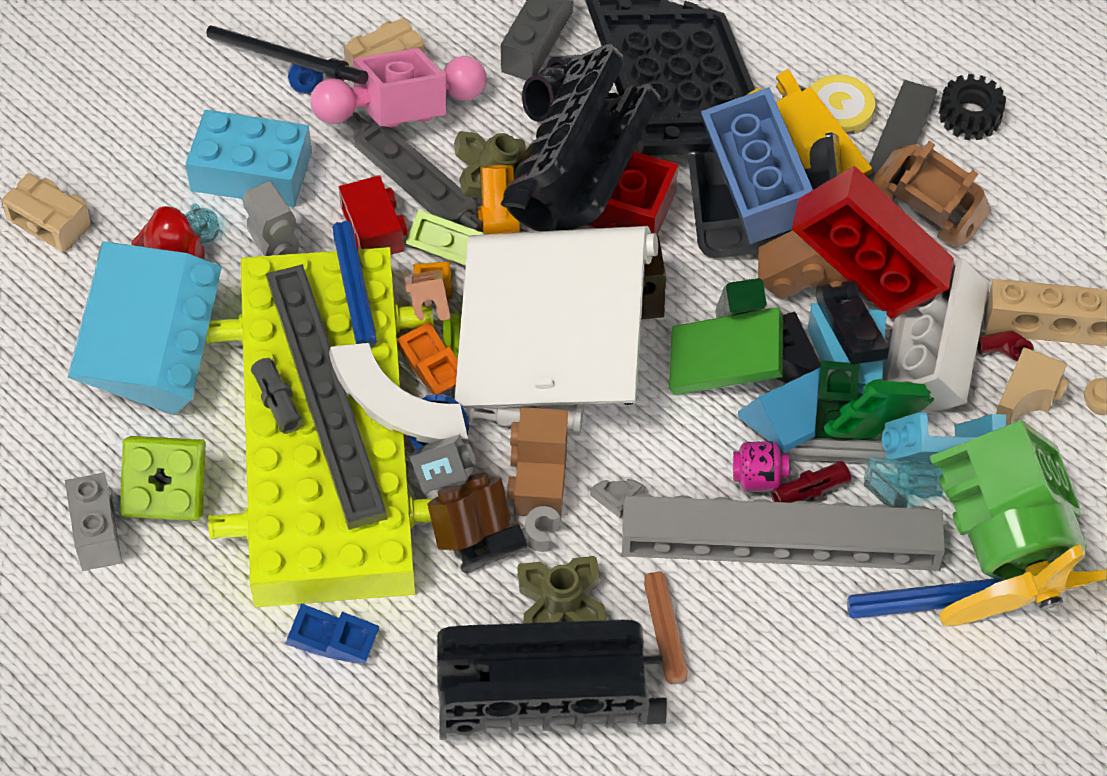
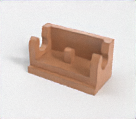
(427, 288)

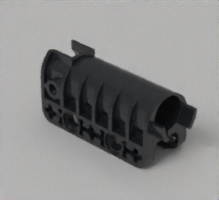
(580, 146)
(544, 676)

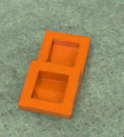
(429, 358)

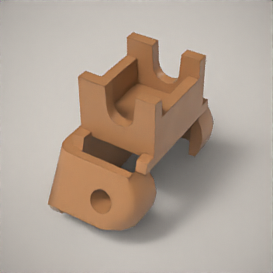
(935, 189)

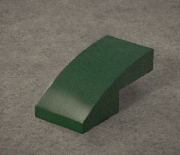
(836, 388)

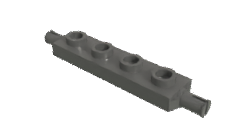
(414, 173)

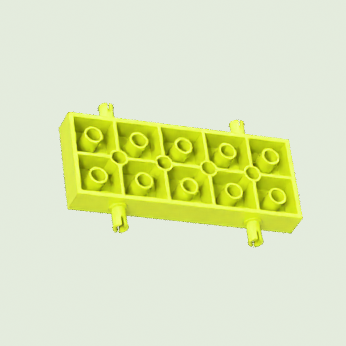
(293, 512)

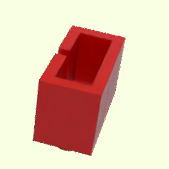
(373, 215)

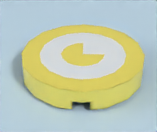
(847, 100)

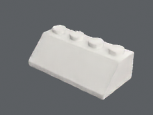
(940, 339)

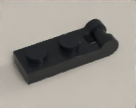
(851, 323)

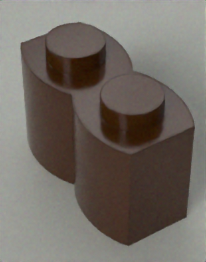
(469, 512)

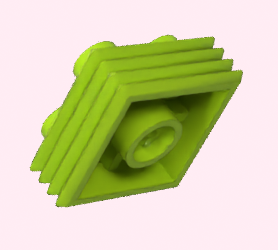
(181, 461)

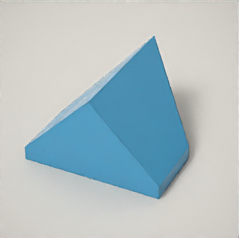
(786, 412)

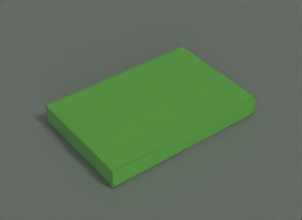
(726, 351)

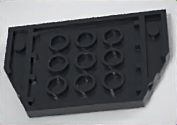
(683, 55)

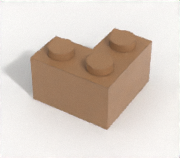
(793, 265)
(540, 459)

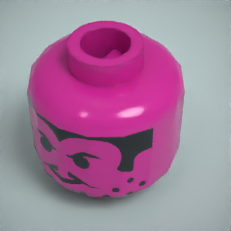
(760, 466)

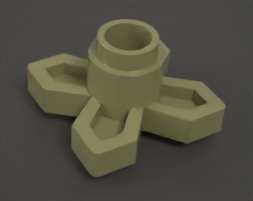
(477, 152)
(561, 591)

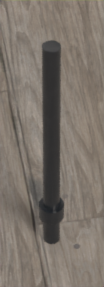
(332, 68)

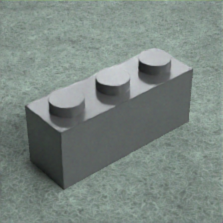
(533, 36)

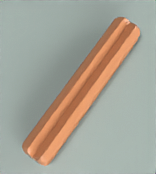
(665, 627)

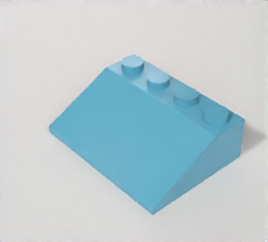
(145, 324)

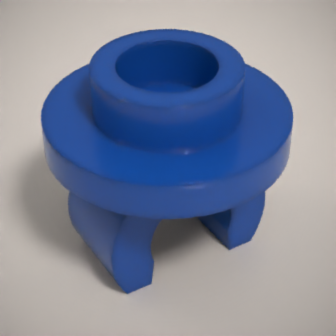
(303, 79)

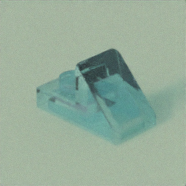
(897, 479)

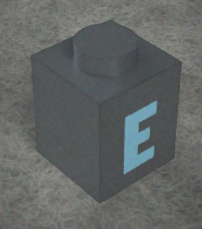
(443, 463)

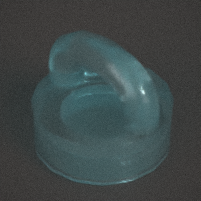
(203, 222)

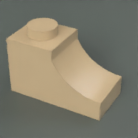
(1033, 385)

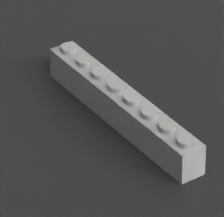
(782, 532)

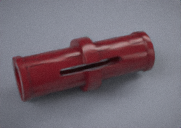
(831, 478)

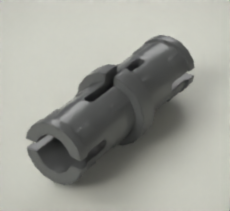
(276, 395)

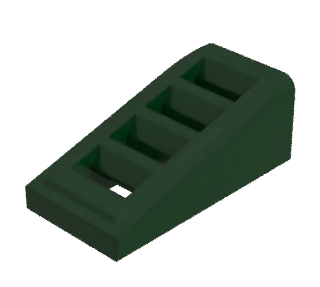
(741, 298)

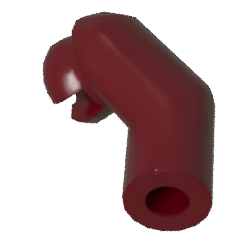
(1005, 342)

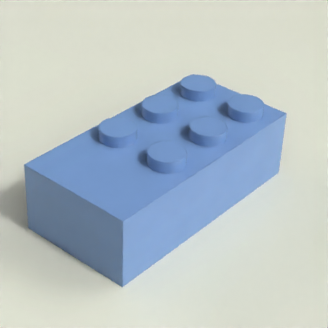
(757, 162)

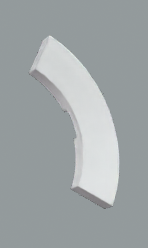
(389, 403)

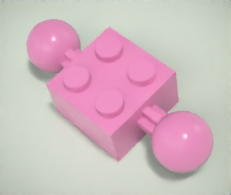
(399, 88)

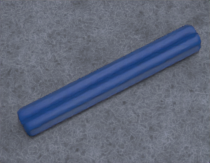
(354, 283)
(913, 598)

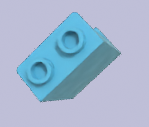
(910, 441)

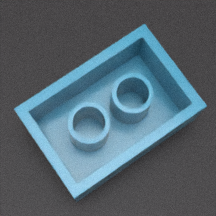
(246, 151)

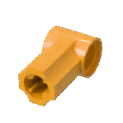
(493, 215)

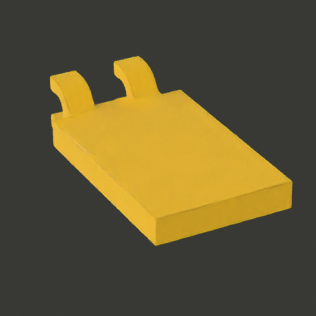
(809, 120)

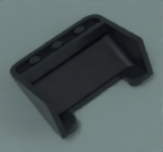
(716, 217)

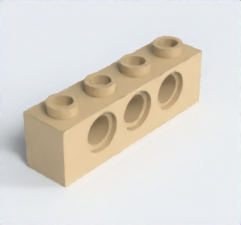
(1047, 312)

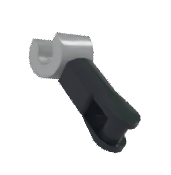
(512, 539)

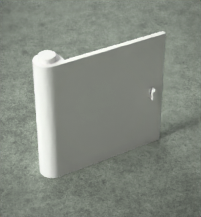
(552, 317)

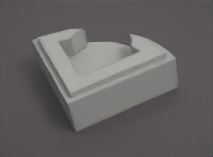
(612, 493)

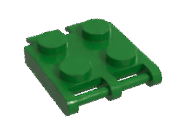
(879, 404)

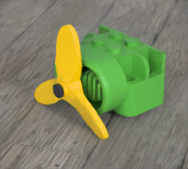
(1019, 518)

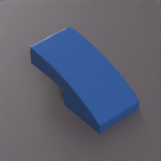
(332, 637)

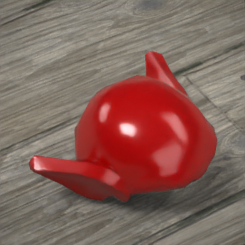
(170, 231)

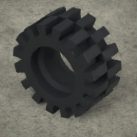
(973, 92)

